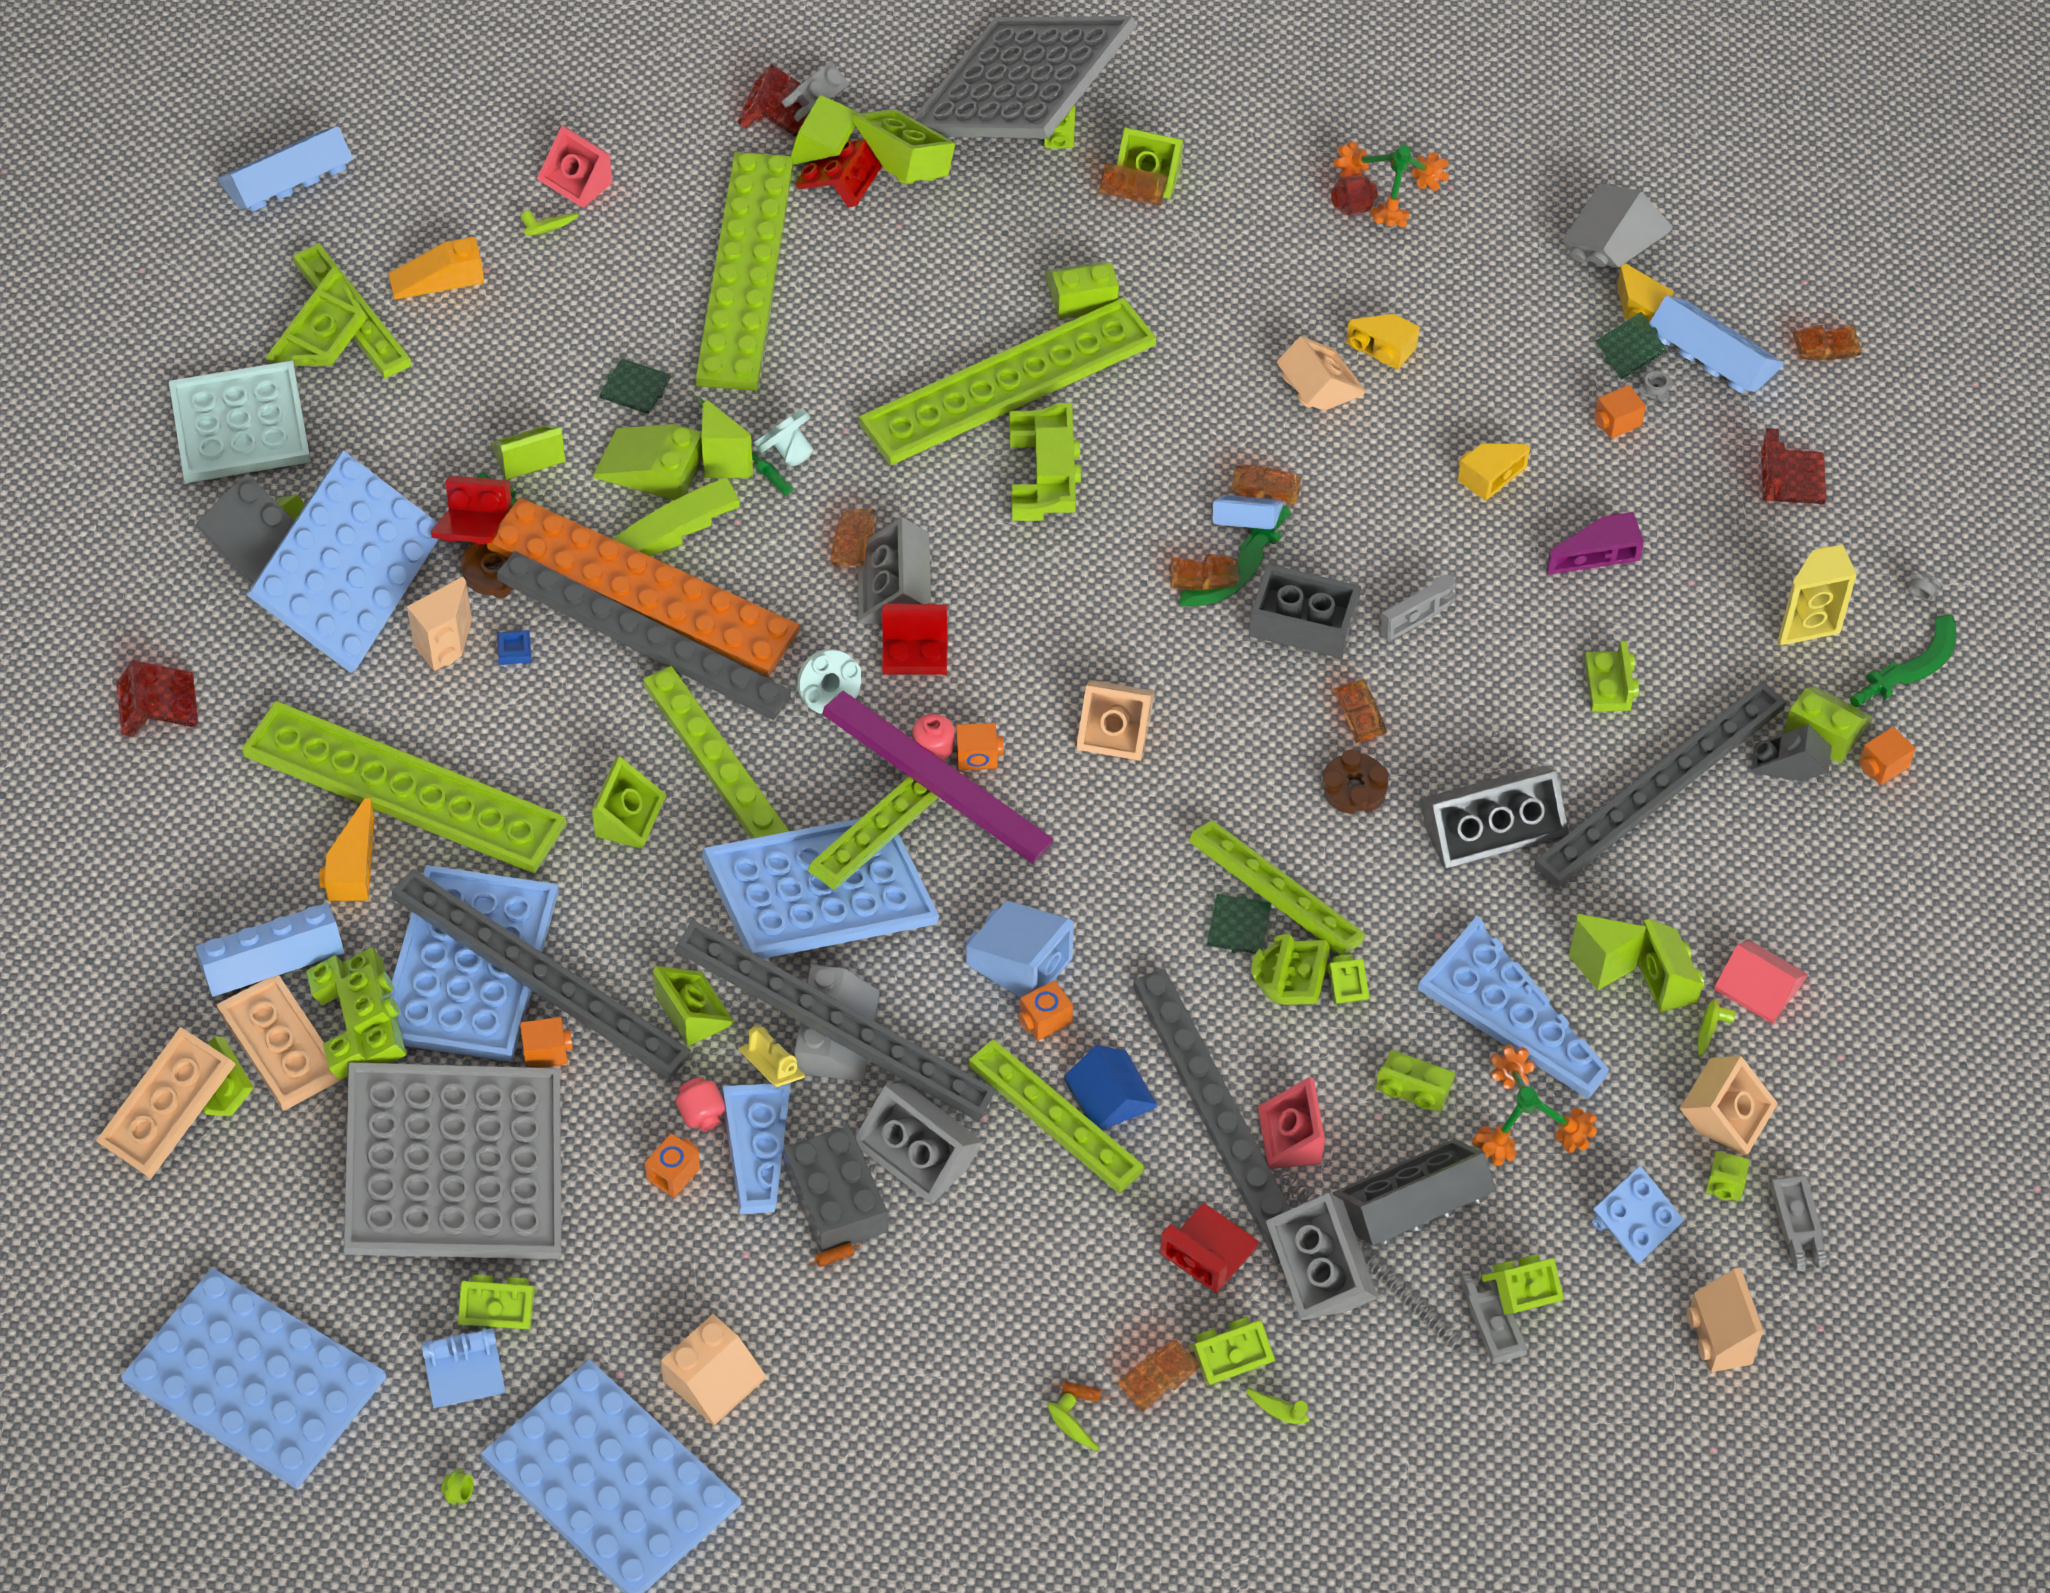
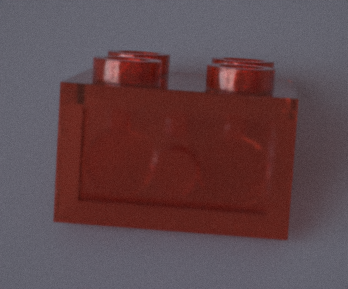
(766, 101)
(1791, 474)
(156, 694)

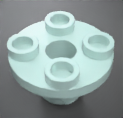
(788, 439)
(826, 676)

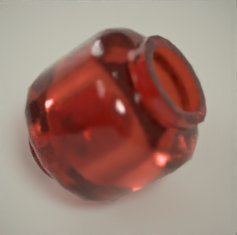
(1354, 194)

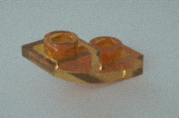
(1133, 184)
(1834, 344)
(1257, 480)
(851, 537)
(1212, 573)
(1360, 711)
(1157, 1374)

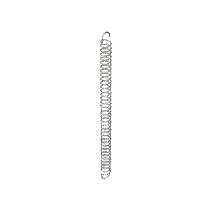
(1394, 1282)

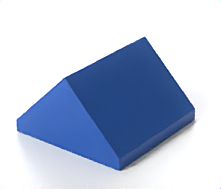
(1109, 1087)

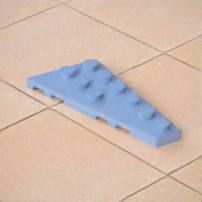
(1505, 1003)

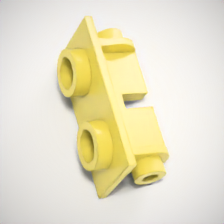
(770, 1058)

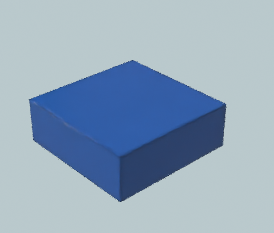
(514, 647)

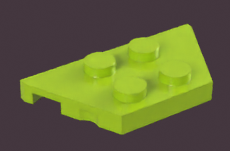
(321, 326)

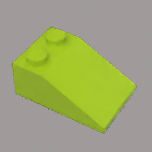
(905, 145)
(652, 459)

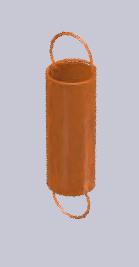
(834, 1254)
(1081, 1391)

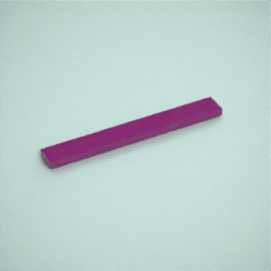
(938, 776)

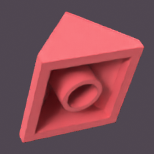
(576, 168)
(1759, 980)
(1293, 1127)

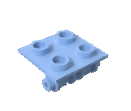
(1637, 1215)
(463, 1367)

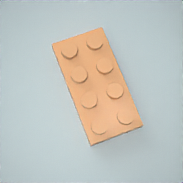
(278, 1041)
(165, 1102)

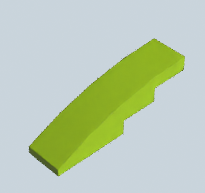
(681, 517)

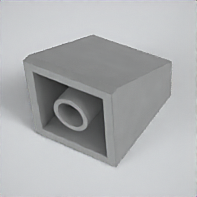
(1615, 227)

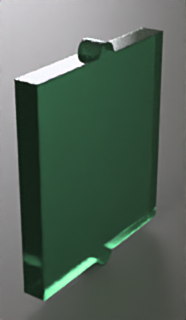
(1631, 345)
(635, 386)
(1239, 924)

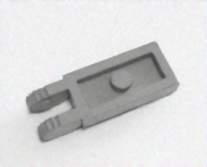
(825, 82)
(1418, 607)
(1798, 1219)
(1498, 1331)

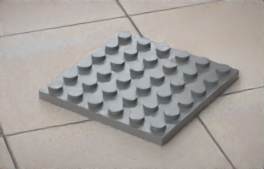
(1023, 76)
(453, 1161)

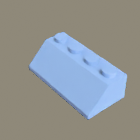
(286, 168)
(1714, 344)
(269, 949)

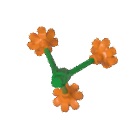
(1428, 173)
(1511, 1069)

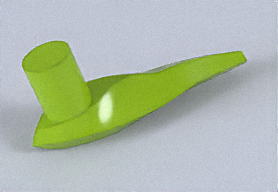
(545, 225)
(1709, 1024)
(1280, 1408)
(1068, 1423)

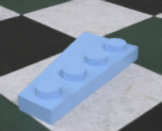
(755, 1135)

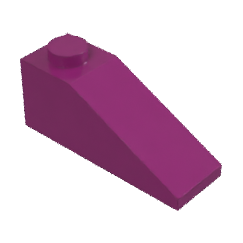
(1603, 543)

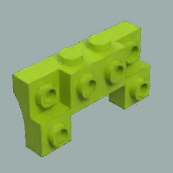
(1055, 455)
(367, 1009)

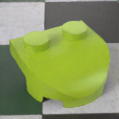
(1291, 970)

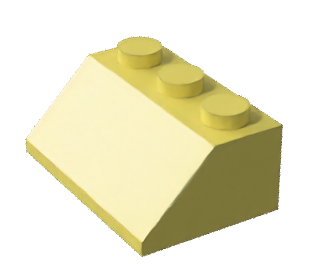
(1819, 596)

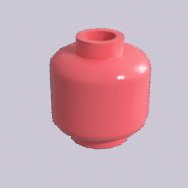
(935, 734)
(700, 1104)

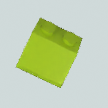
(1082, 288)
(1831, 718)
(1668, 967)

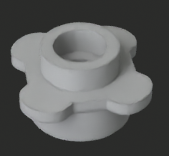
(1656, 386)
(1923, 585)

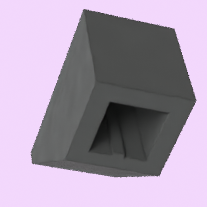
(1793, 755)

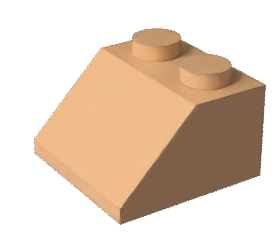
(1318, 375)
(441, 624)
(1115, 719)
(1729, 1103)
(1726, 1322)
(712, 1370)

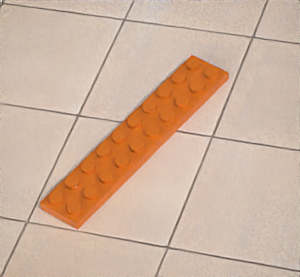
(648, 586)

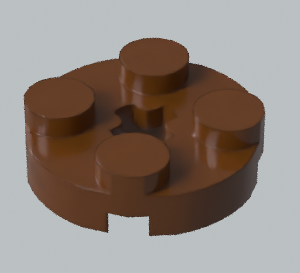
(478, 575)
(1359, 767)

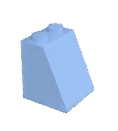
(1021, 947)

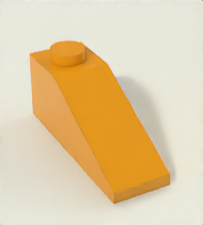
(440, 269)
(350, 858)

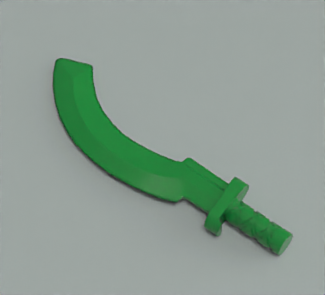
(767, 469)
(1248, 563)
(1915, 669)

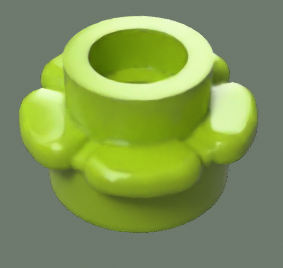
(457, 1487)

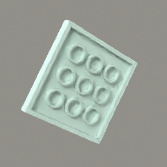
(239, 421)

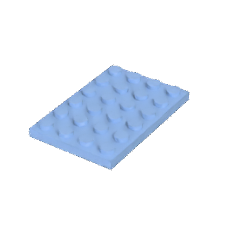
(345, 562)
(788, 910)
(452, 995)
(254, 1377)
(611, 1479)

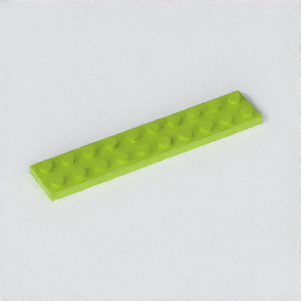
(745, 272)
(1006, 381)
(405, 786)

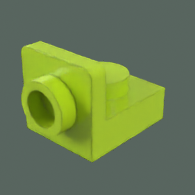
(1348, 979)
(1728, 1176)

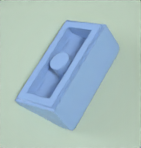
(1246, 511)

